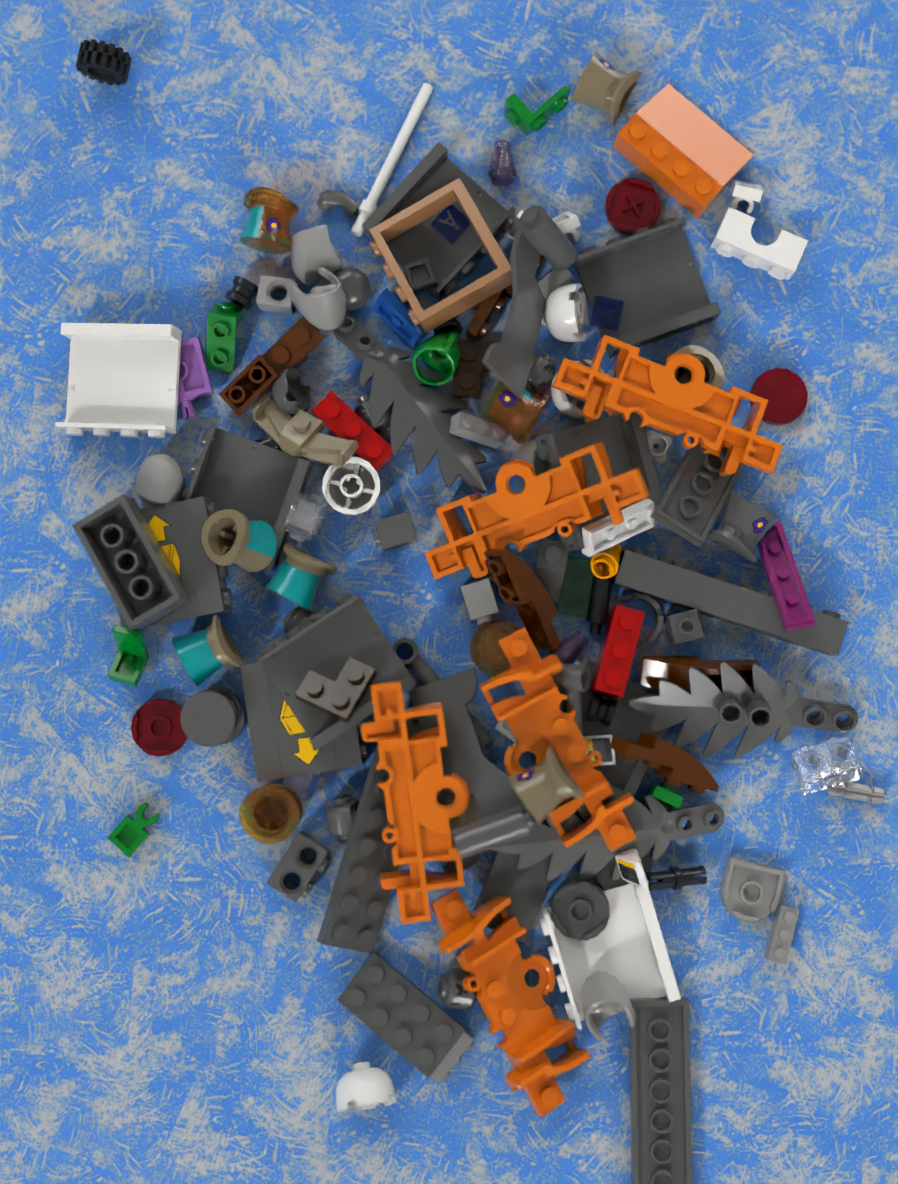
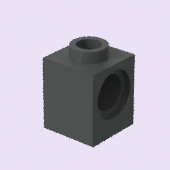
(394, 532)
(683, 627)

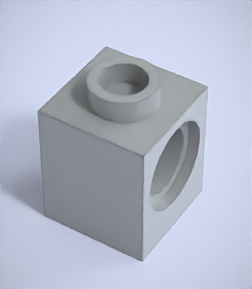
(267, 288)
(480, 601)

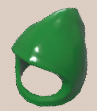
(439, 353)

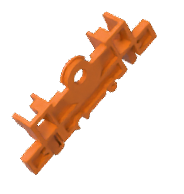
(669, 406)
(534, 513)
(541, 723)
(411, 800)
(506, 998)

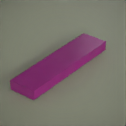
(784, 579)

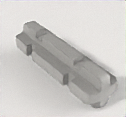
(858, 792)

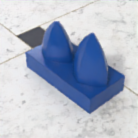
(395, 314)

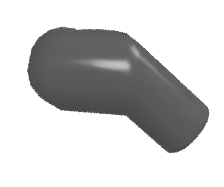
(337, 198)

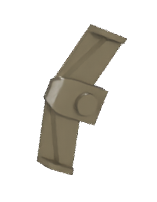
(302, 434)

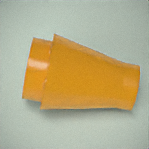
(606, 563)

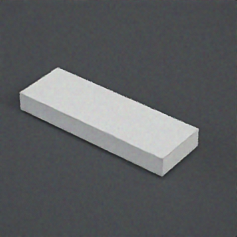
(604, 534)

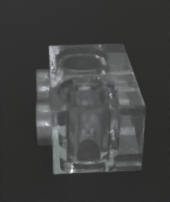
(306, 516)
(828, 771)

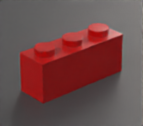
(346, 424)
(617, 652)

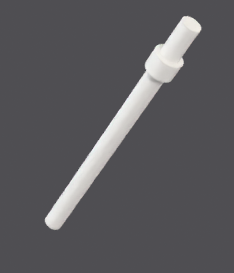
(369, 205)

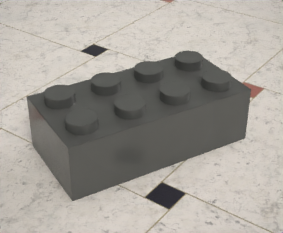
(131, 562)

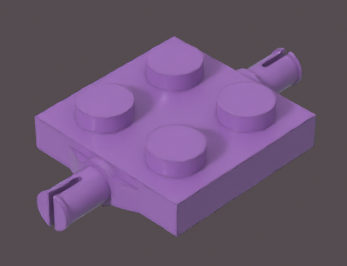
(193, 376)

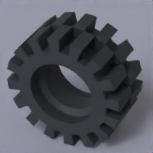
(103, 62)

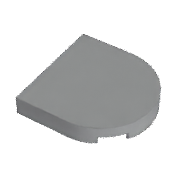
(751, 889)

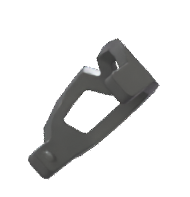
(658, 613)

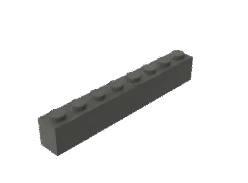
(723, 600)

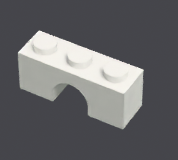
(735, 240)

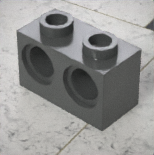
(293, 862)

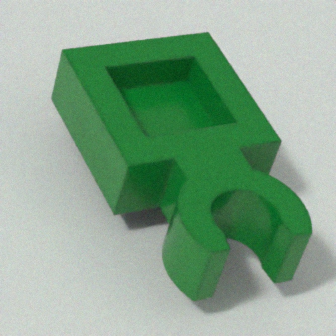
(132, 832)

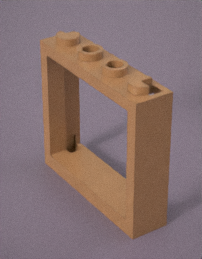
(465, 297)

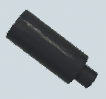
(599, 604)

